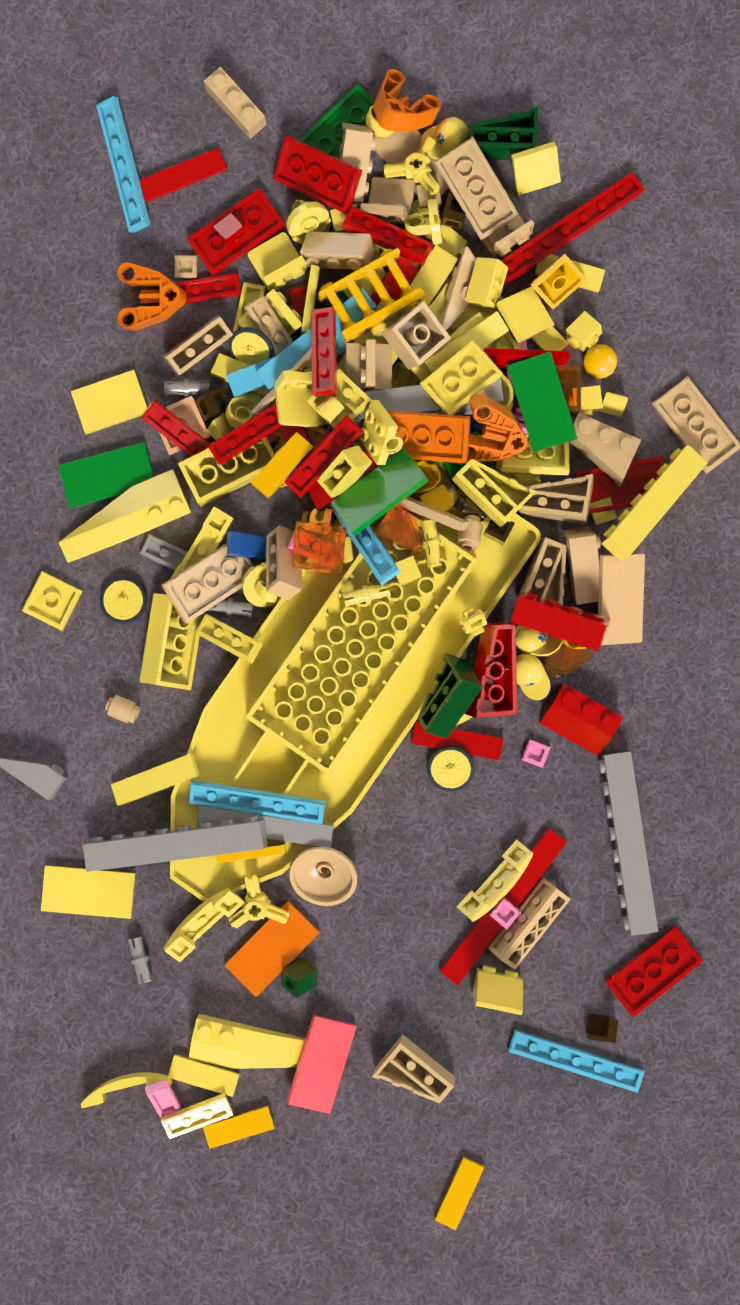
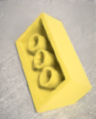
(211, 481)
(169, 646)

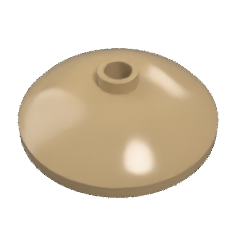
(323, 885)

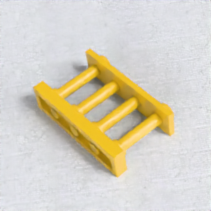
(390, 307)

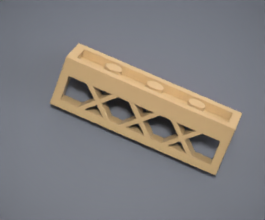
(536, 905)

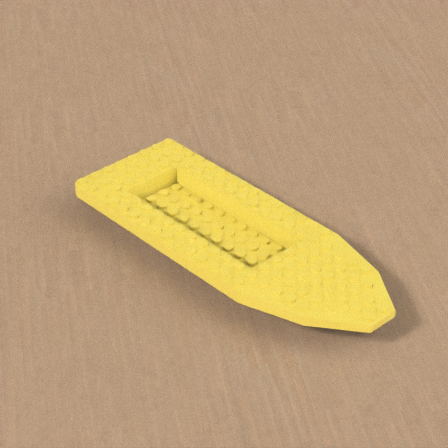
(339, 684)

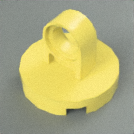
(307, 217)
(428, 222)
(255, 587)

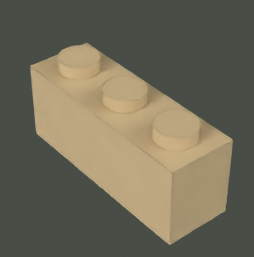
(235, 102)
(337, 250)
(198, 345)
(280, 575)

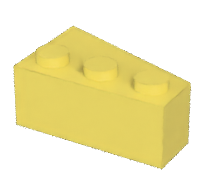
(492, 491)

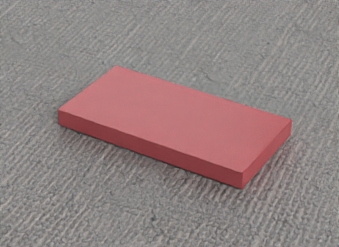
(321, 1064)

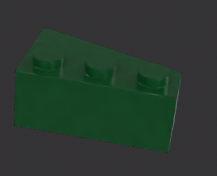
(507, 135)
(450, 698)

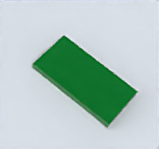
(328, 131)
(542, 402)
(105, 475)
(379, 491)

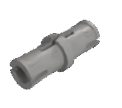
(186, 387)
(233, 607)
(139, 960)

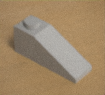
(38, 776)

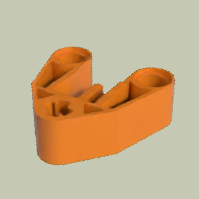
(396, 114)
(150, 315)
(501, 434)

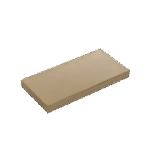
(401, 145)
(476, 188)
(696, 423)
(206, 583)
(622, 597)

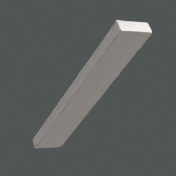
(276, 828)

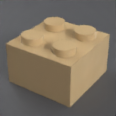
(416, 335)

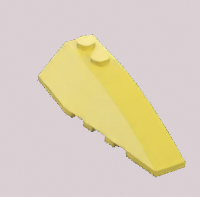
(129, 515)
(243, 1045)

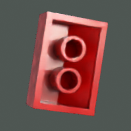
(581, 719)

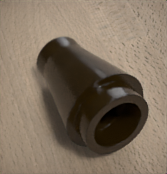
(465, 506)

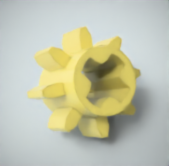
(473, 621)

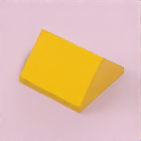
(558, 281)

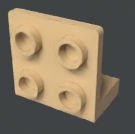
(390, 199)
(508, 236)

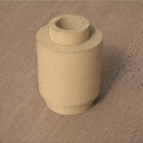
(471, 537)
(122, 709)

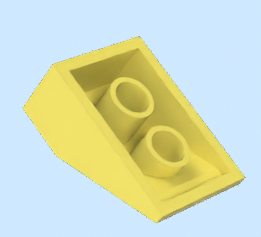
(498, 990)

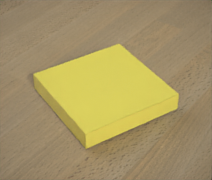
(536, 168)
(525, 314)
(52, 600)

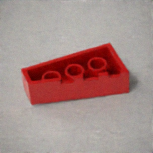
(560, 621)
(496, 671)

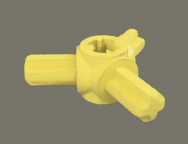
(419, 175)
(257, 905)

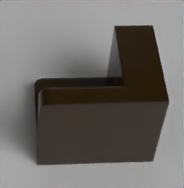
(453, 214)
(211, 404)
(498, 534)
(602, 1028)

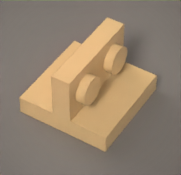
(369, 365)

